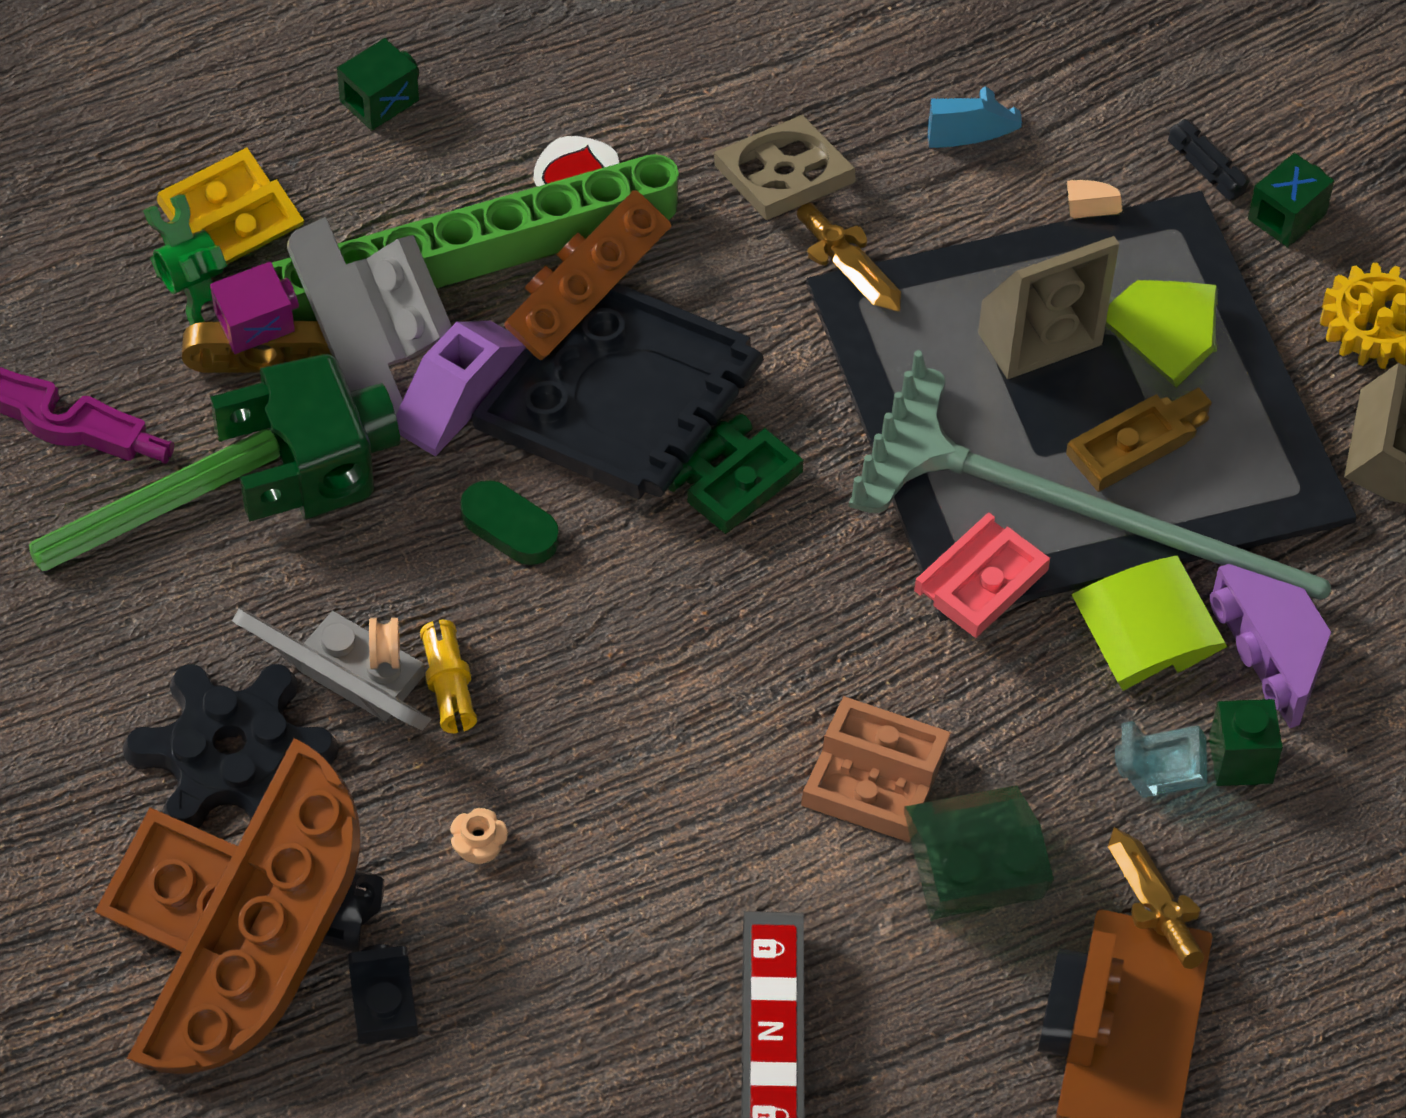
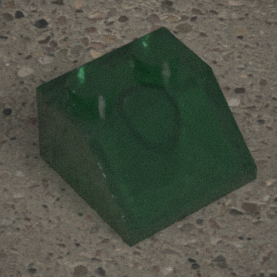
(978, 852)

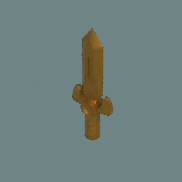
(848, 258)
(1167, 916)

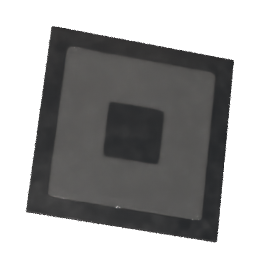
(1243, 478)

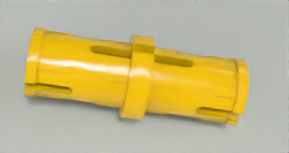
(448, 676)

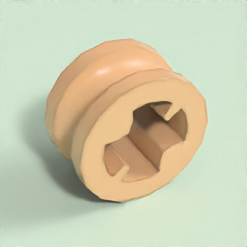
(384, 643)

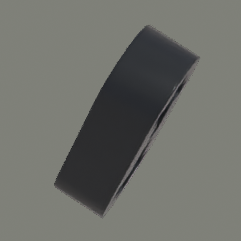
(1062, 1002)

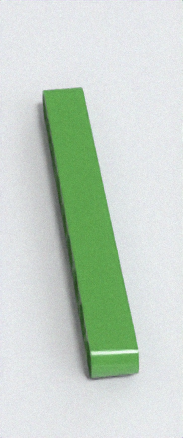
(513, 226)

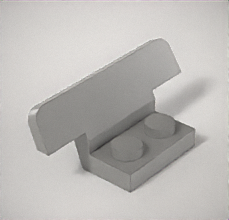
(370, 308)
(341, 661)

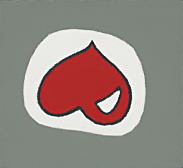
(572, 157)

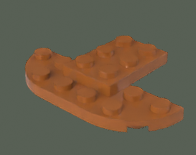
(236, 913)

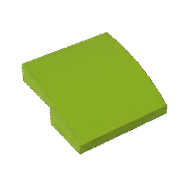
(1149, 620)

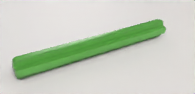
(154, 500)

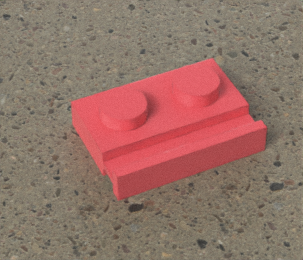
(982, 575)

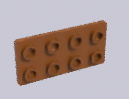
(1132, 1024)

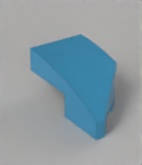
(970, 120)

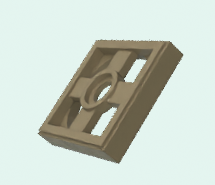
(793, 188)

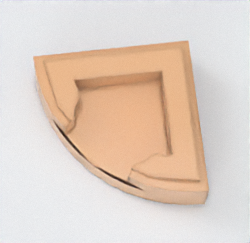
(1093, 199)

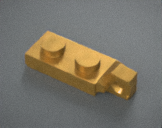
(1138, 437)

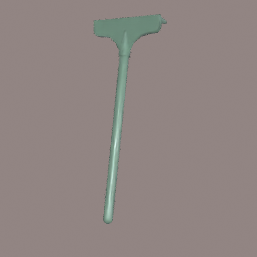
(916, 444)

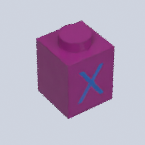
(254, 307)

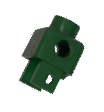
(320, 431)

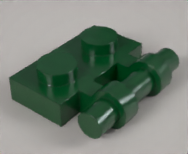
(744, 479)

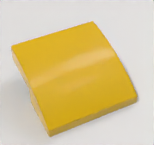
(235, 205)

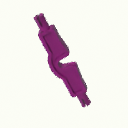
(84, 423)

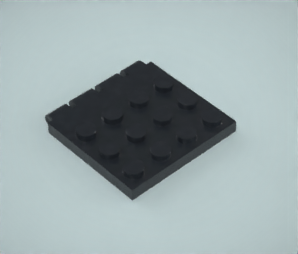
(622, 392)

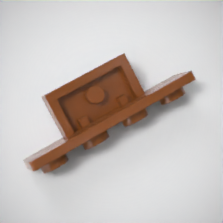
(586, 275)

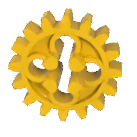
(1360, 301)

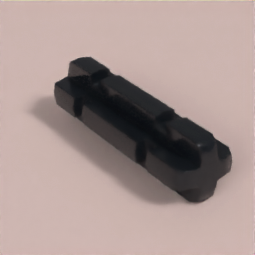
(1208, 159)

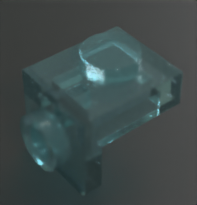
(1162, 760)

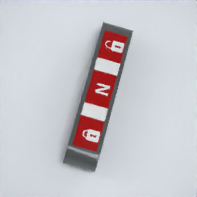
(772, 1015)

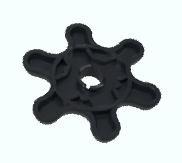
(218, 712)

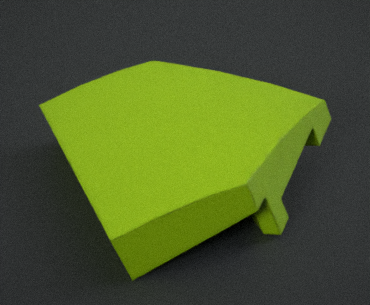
(1167, 324)

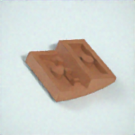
(874, 767)

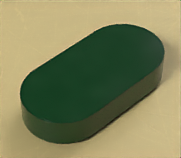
(509, 522)

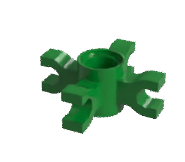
(186, 259)

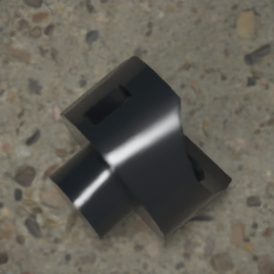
(355, 911)

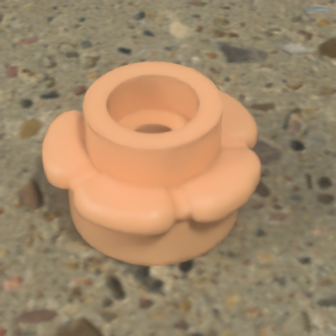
(478, 848)

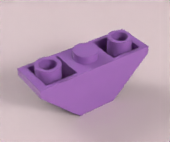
(455, 381)
(1274, 633)

